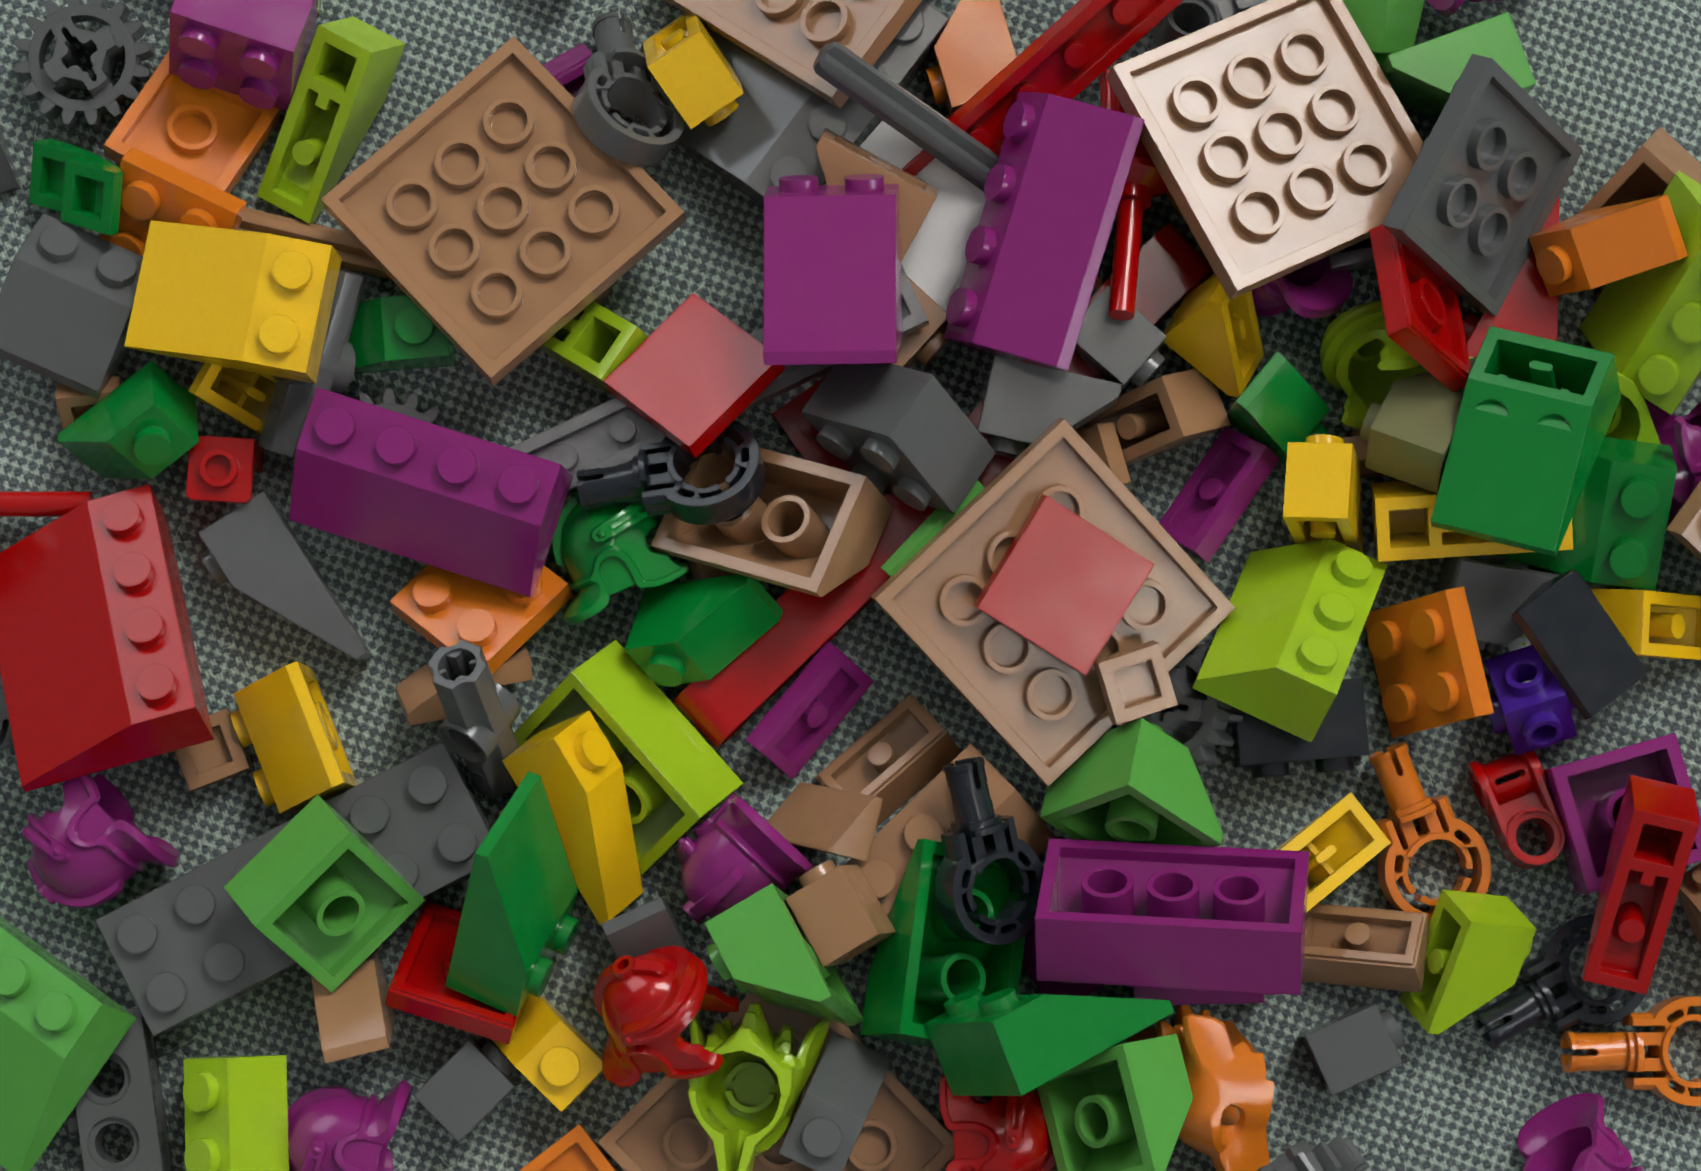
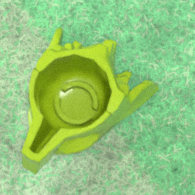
(756, 1088)

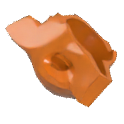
(1222, 1076)

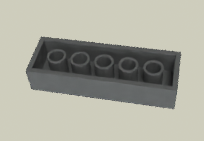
(197, 950)

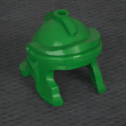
(608, 553)

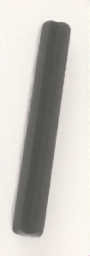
(905, 113)

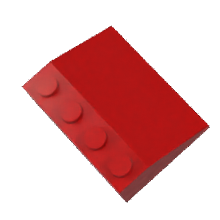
(98, 642)

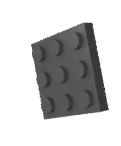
(1483, 185)

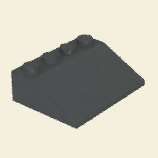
(782, 121)

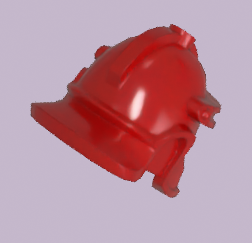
(648, 1006)
(997, 1132)

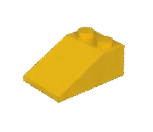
(234, 299)

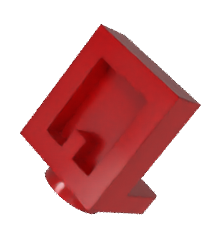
(223, 469)

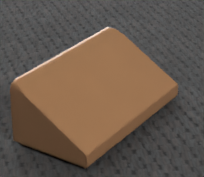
(893, 757)
(828, 820)
(1365, 947)

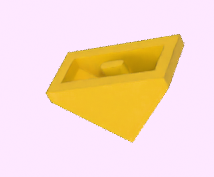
(1217, 335)
(235, 393)
(1337, 845)

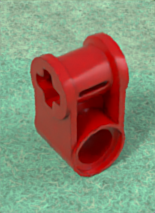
(1517, 802)

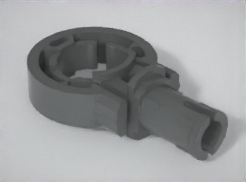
(619, 81)

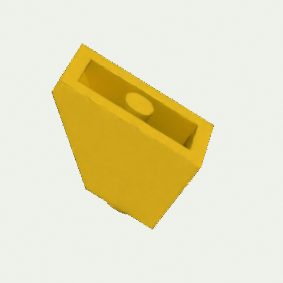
(693, 71)
(1323, 491)
(1655, 621)
(552, 1053)

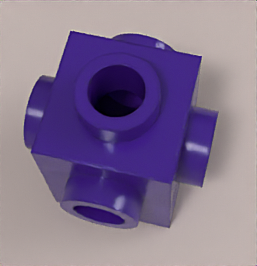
(1530, 712)

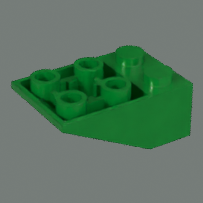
(1525, 440)

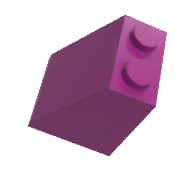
(832, 272)

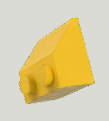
(292, 738)

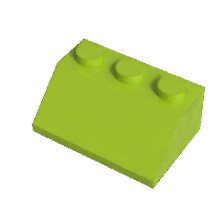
(1656, 314)
(1291, 633)
(666, 763)
(236, 1113)

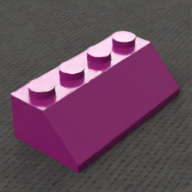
(1042, 229)
(426, 492)
(1172, 916)

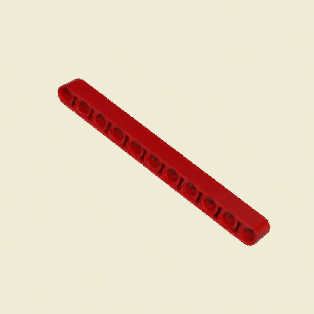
(722, 705)

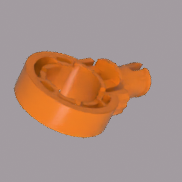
(1437, 821)
(1627, 1053)

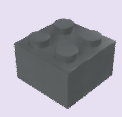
(899, 433)

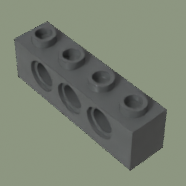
(136, 1106)

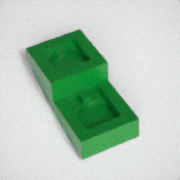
(77, 185)

